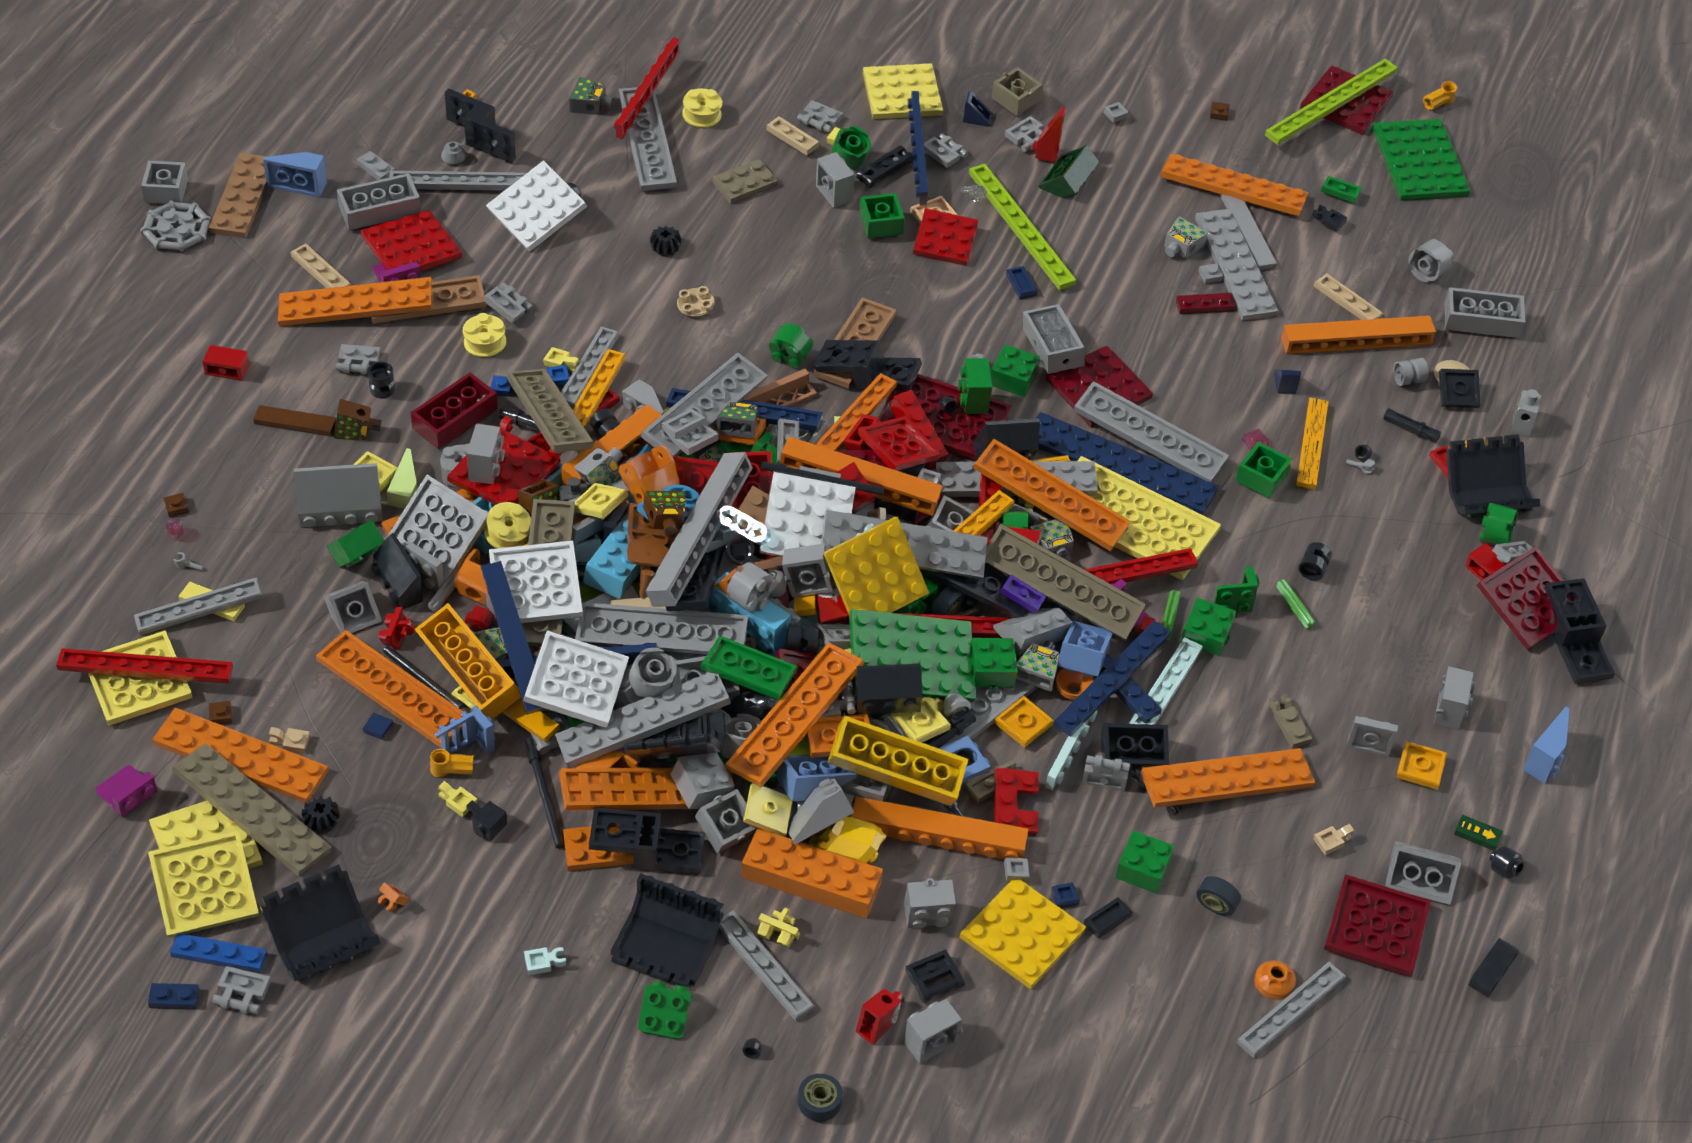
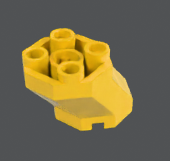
(850, 839)

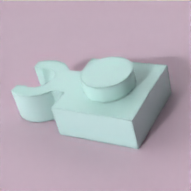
(540, 960)

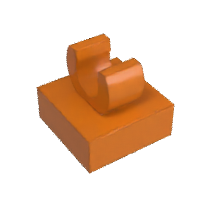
(392, 894)

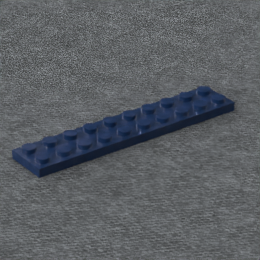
(1173, 483)

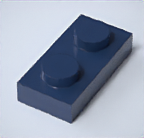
(173, 996)

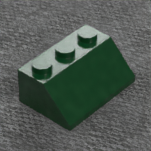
(1069, 172)

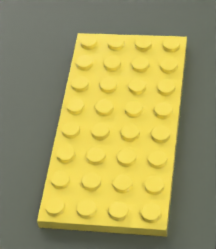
(1156, 521)

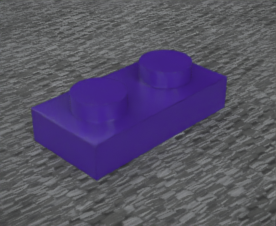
(1023, 594)

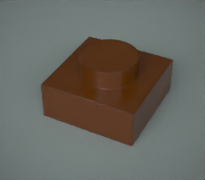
(1219, 111)
(176, 504)
(220, 712)

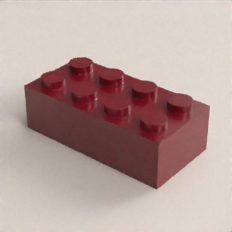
(454, 410)

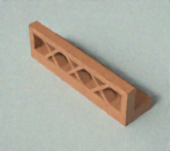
(788, 387)

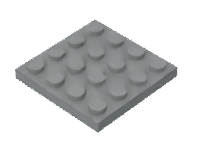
(440, 524)

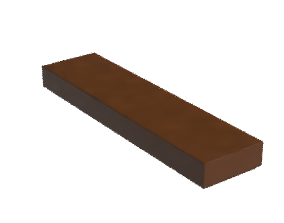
(294, 420)

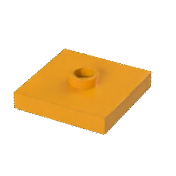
(1024, 721)
(1421, 765)

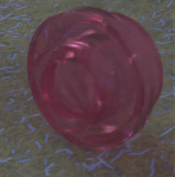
(174, 528)

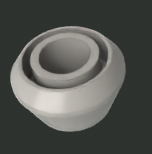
(453, 153)
(780, 588)
(955, 706)

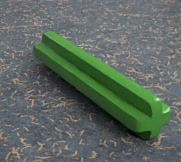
(1295, 604)
(1171, 610)

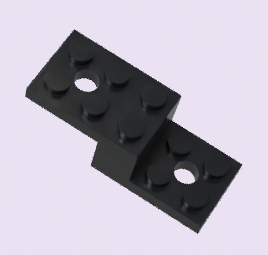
(480, 125)
(866, 362)
(1579, 631)
(644, 837)

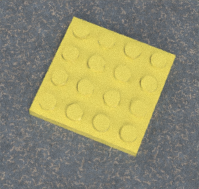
(892, 85)
(133, 696)
(199, 823)
(203, 884)

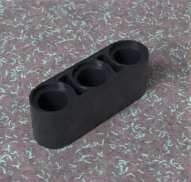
(1493, 967)

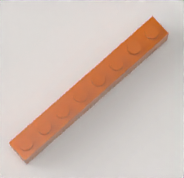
(1358, 334)
(898, 486)
(943, 829)

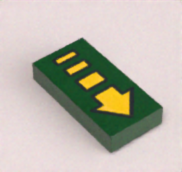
(1478, 832)

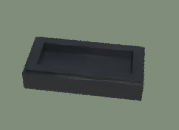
(1107, 917)

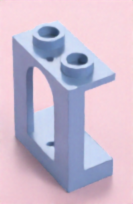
(980, 764)

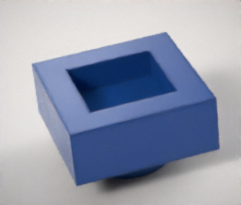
(558, 374)
(501, 385)

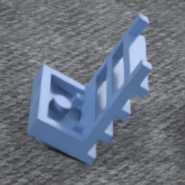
(475, 727)

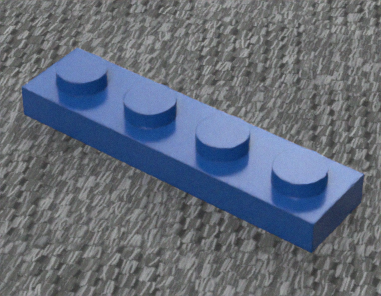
(218, 953)

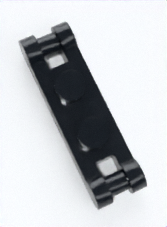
(884, 166)

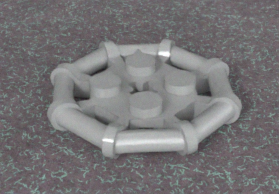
(172, 237)

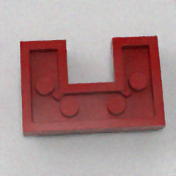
(1006, 786)

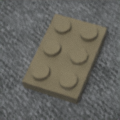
(744, 181)

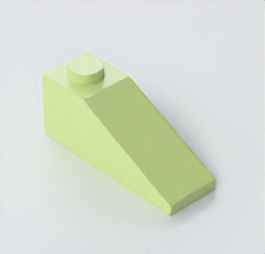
(403, 483)

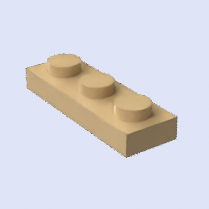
(792, 135)

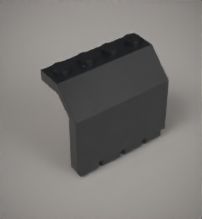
(1488, 475)
(694, 737)
(317, 924)
(668, 932)

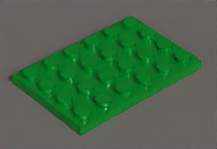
(1421, 159)
(936, 643)

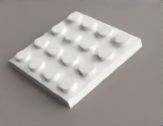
(536, 206)
(798, 511)
(542, 580)
(576, 679)

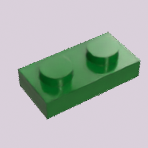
(1341, 189)

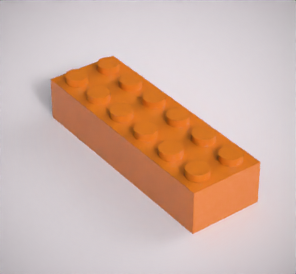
(624, 437)
(811, 873)

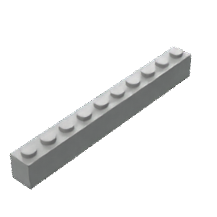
(698, 530)

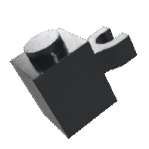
(487, 820)

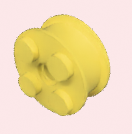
(702, 108)
(484, 335)
(507, 525)

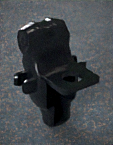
(751, 703)

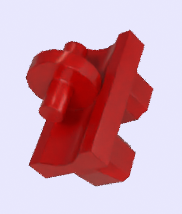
(398, 628)

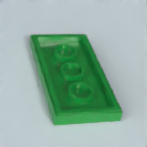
(749, 667)

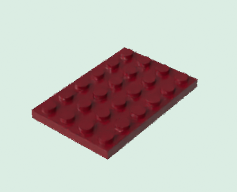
(954, 429)

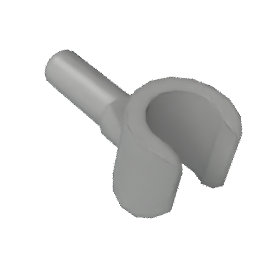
(1365, 467)
(183, 562)

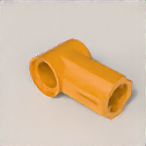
(1444, 95)
(443, 763)

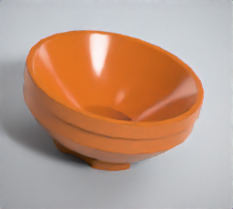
(1072, 678)
(1274, 987)

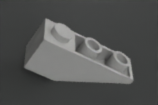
(639, 395)

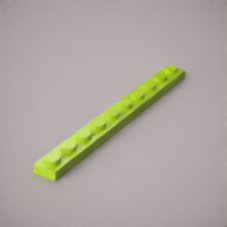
(1331, 101)
(1023, 227)

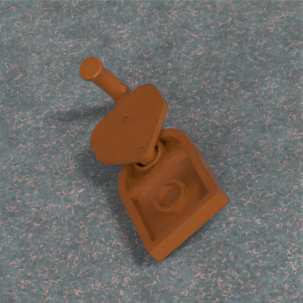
(645, 546)

